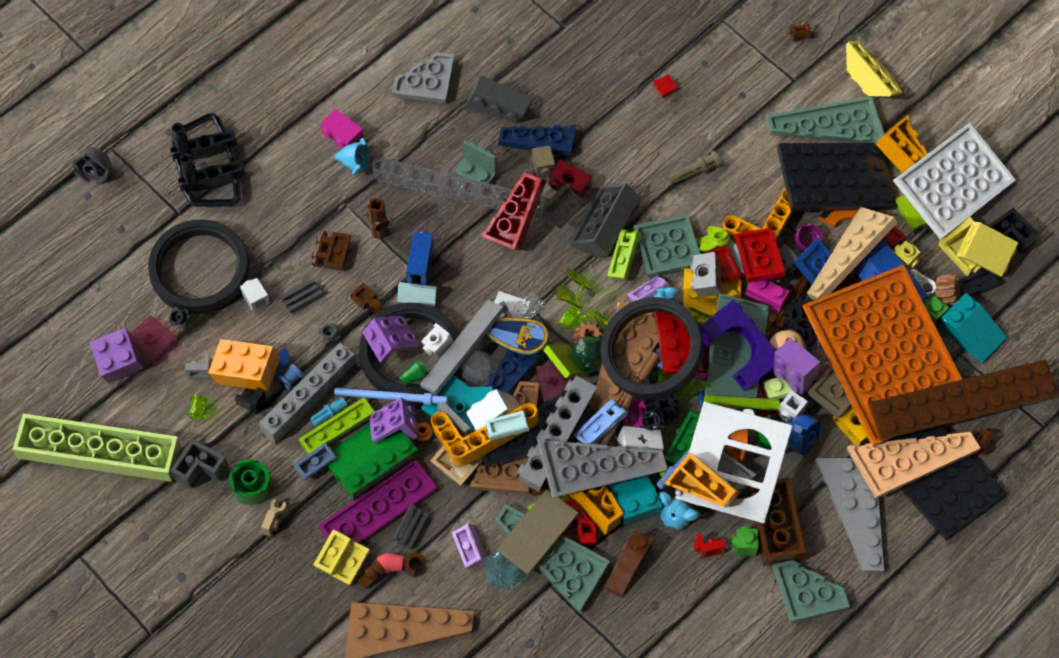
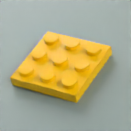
(708, 303)

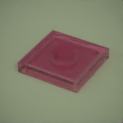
(152, 340)

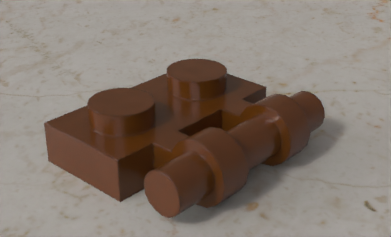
(336, 252)

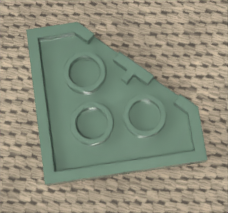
(807, 593)

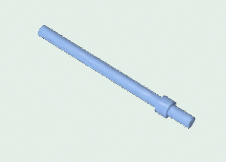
(427, 398)

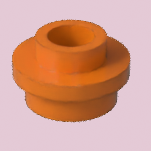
(424, 436)

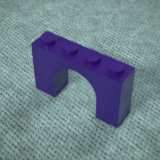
(733, 319)

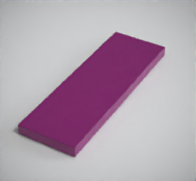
(381, 504)

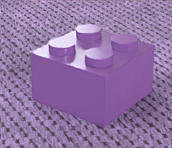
(116, 355)
(796, 366)

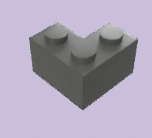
(197, 460)

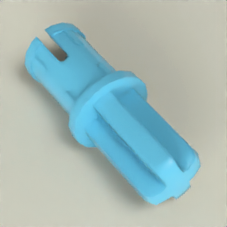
(329, 411)

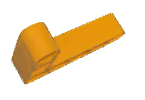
(773, 221)
(481, 436)

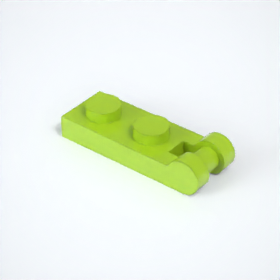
(623, 255)

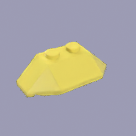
(869, 72)

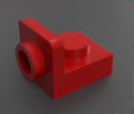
(710, 548)

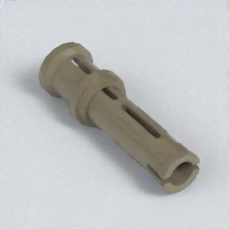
(701, 165)

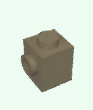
(543, 161)

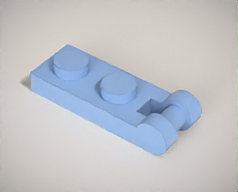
(600, 423)

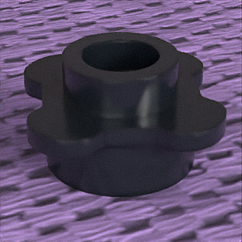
(175, 313)

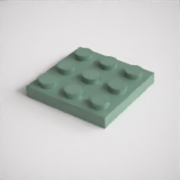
(667, 245)

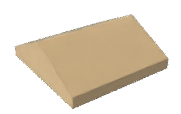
(456, 473)

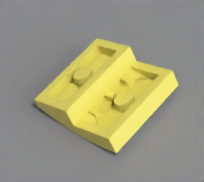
(341, 557)

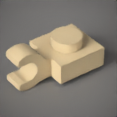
(271, 520)

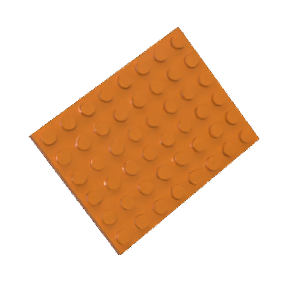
(880, 342)

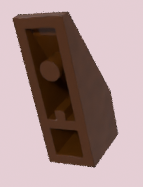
(629, 563)

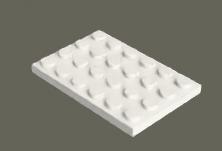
(954, 180)

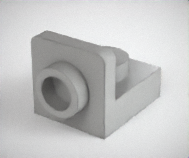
(197, 369)

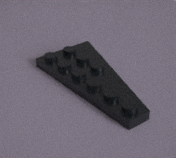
(520, 445)

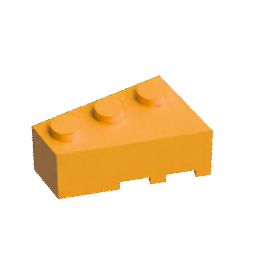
(702, 481)

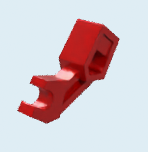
(582, 520)

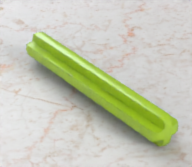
(743, 402)

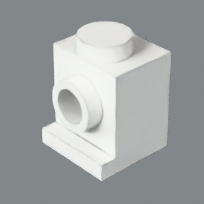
(437, 341)

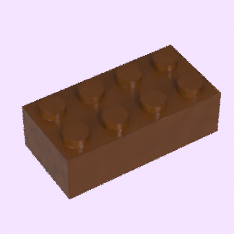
(781, 533)

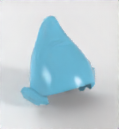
(355, 156)

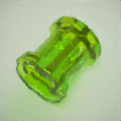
(197, 407)

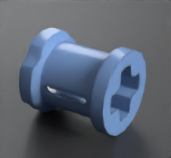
(290, 376)

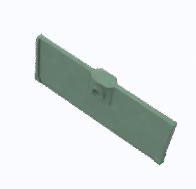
(732, 352)

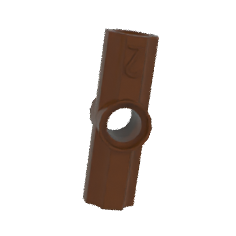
(377, 218)

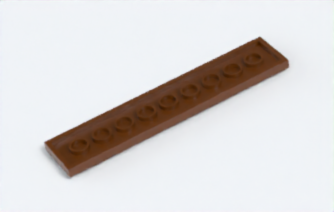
(963, 399)

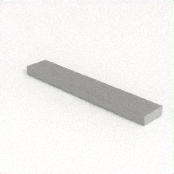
(462, 347)

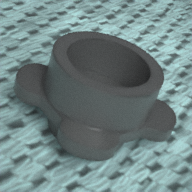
(323, 331)

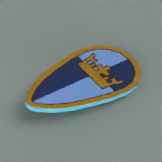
(519, 335)

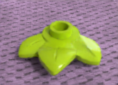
(716, 238)

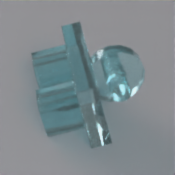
(493, 564)

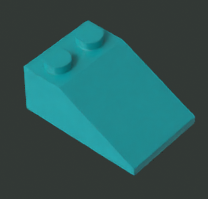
(972, 328)
(636, 499)

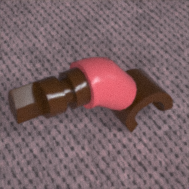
(387, 563)

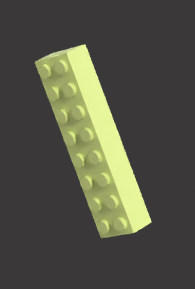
(96, 447)

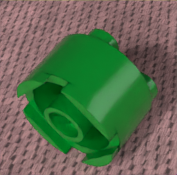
(252, 492)

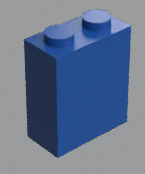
(420, 258)

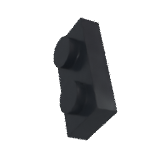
(978, 282)

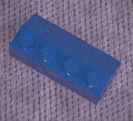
(883, 259)

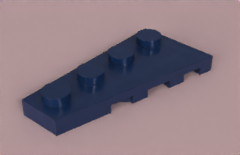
(558, 138)
(513, 369)

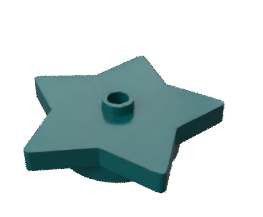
(459, 396)

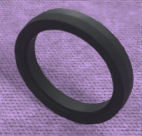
(194, 228)
(406, 310)
(626, 315)

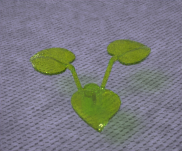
(572, 314)

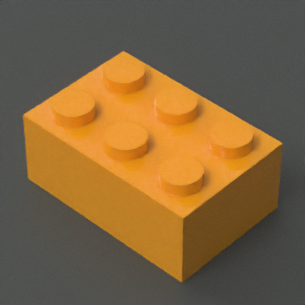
(244, 365)

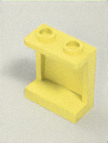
(952, 242)
(988, 248)

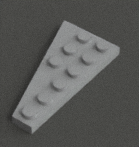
(589, 466)
(856, 509)

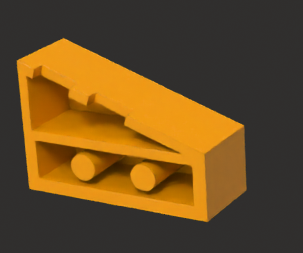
(902, 145)

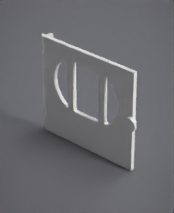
(712, 435)

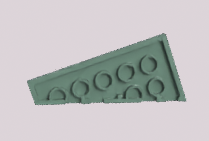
(839, 121)
(566, 565)

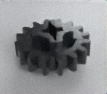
(794, 317)

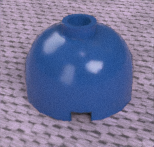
(803, 433)

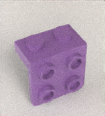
(388, 335)
(392, 418)

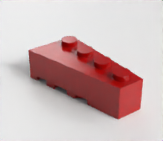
(516, 213)

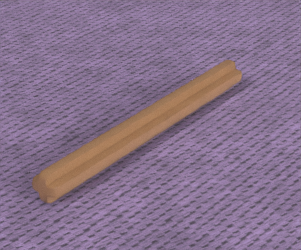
(627, 399)

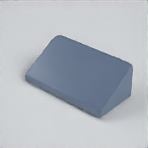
(315, 461)

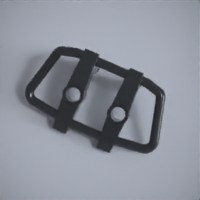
(186, 150)

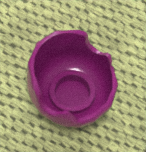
(806, 235)

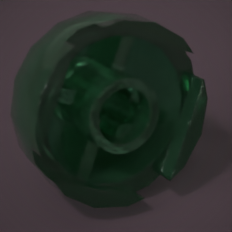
(587, 353)

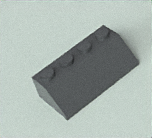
(605, 219)

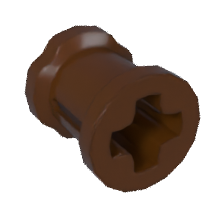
(800, 31)
(983, 440)

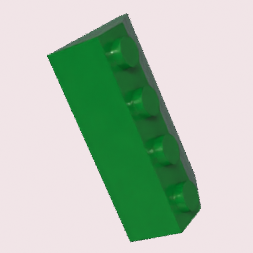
(365, 463)

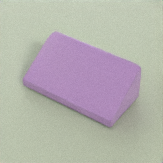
(648, 289)
(469, 545)

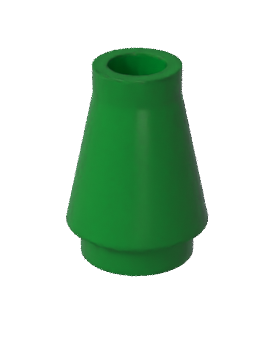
(414, 373)

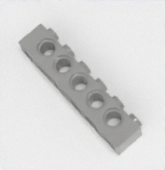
(577, 387)
(307, 393)

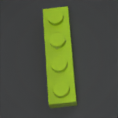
(337, 425)

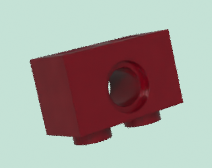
(565, 172)

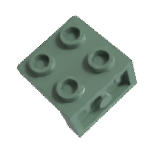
(477, 164)

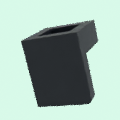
(251, 399)

